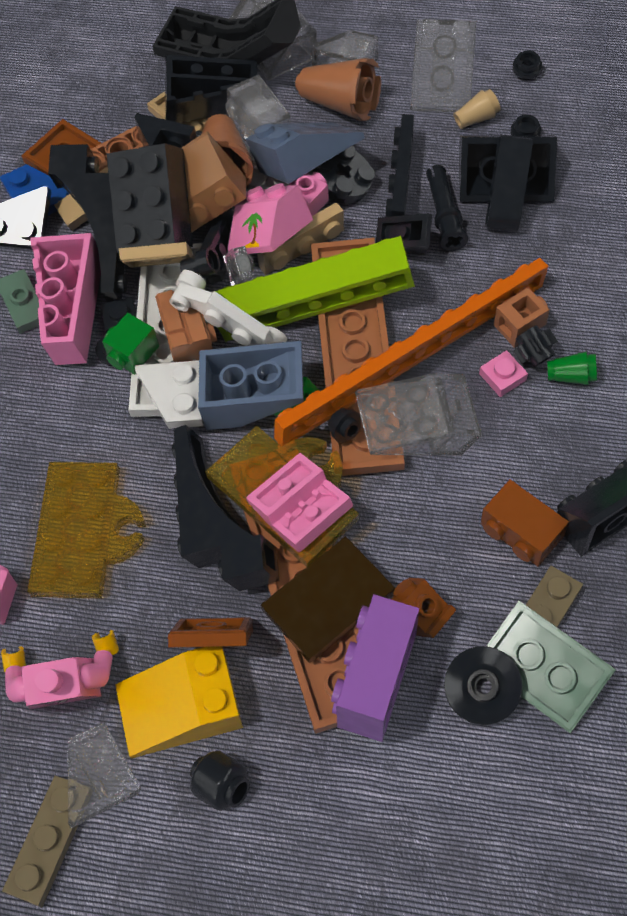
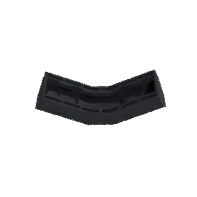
(213, 36)

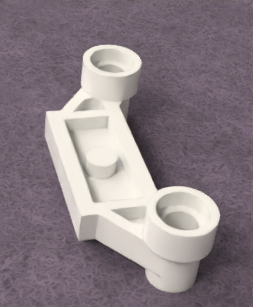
(221, 312)

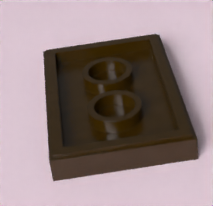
(326, 599)

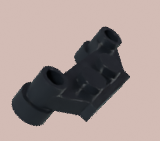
(209, 259)

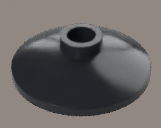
(477, 665)

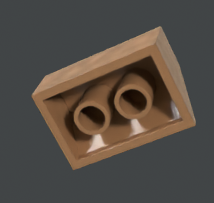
(211, 180)

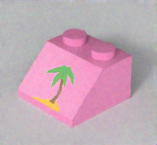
(268, 218)

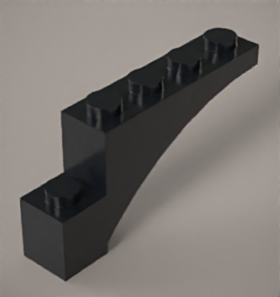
(78, 173)
(208, 529)

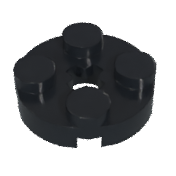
(356, 168)

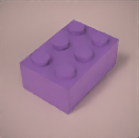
(375, 667)

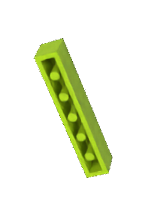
(323, 284)

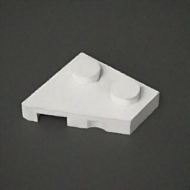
(173, 391)

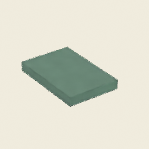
(555, 670)

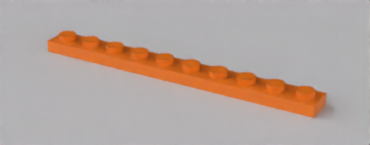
(405, 354)

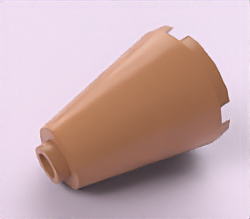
(342, 86)
(228, 137)

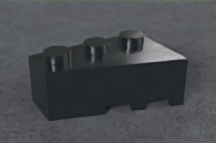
(199, 85)

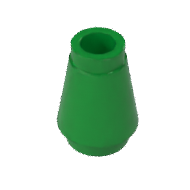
(575, 368)

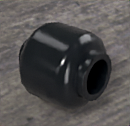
(219, 780)

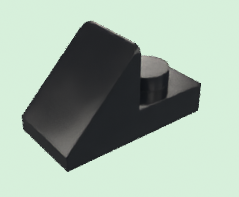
(159, 131)
(413, 229)

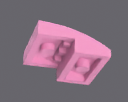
(299, 502)

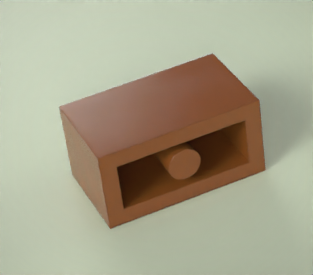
(523, 523)

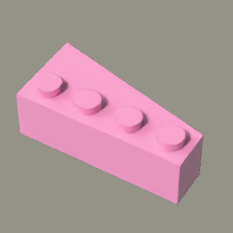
(67, 294)

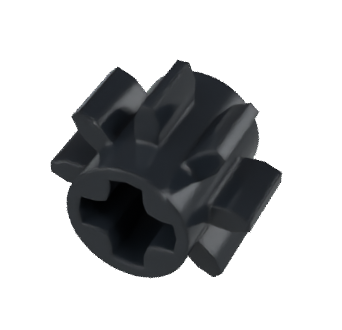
(535, 346)

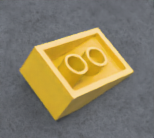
(178, 702)

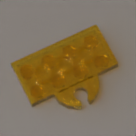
(256, 460)
(81, 530)

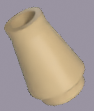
(478, 109)

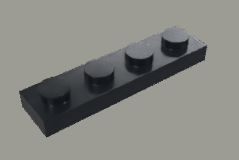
(401, 162)

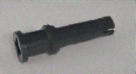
(448, 218)

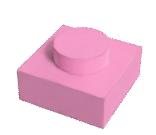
(503, 373)

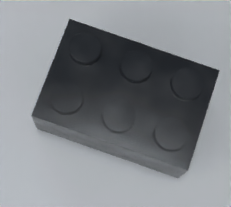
(149, 196)

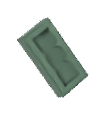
(20, 300)

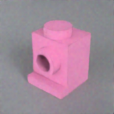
(314, 190)

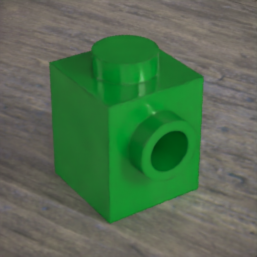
(130, 343)

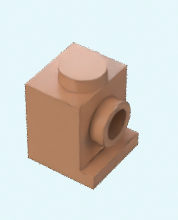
(520, 314)

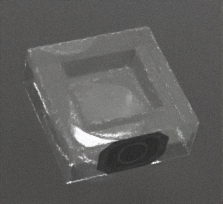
(239, 265)

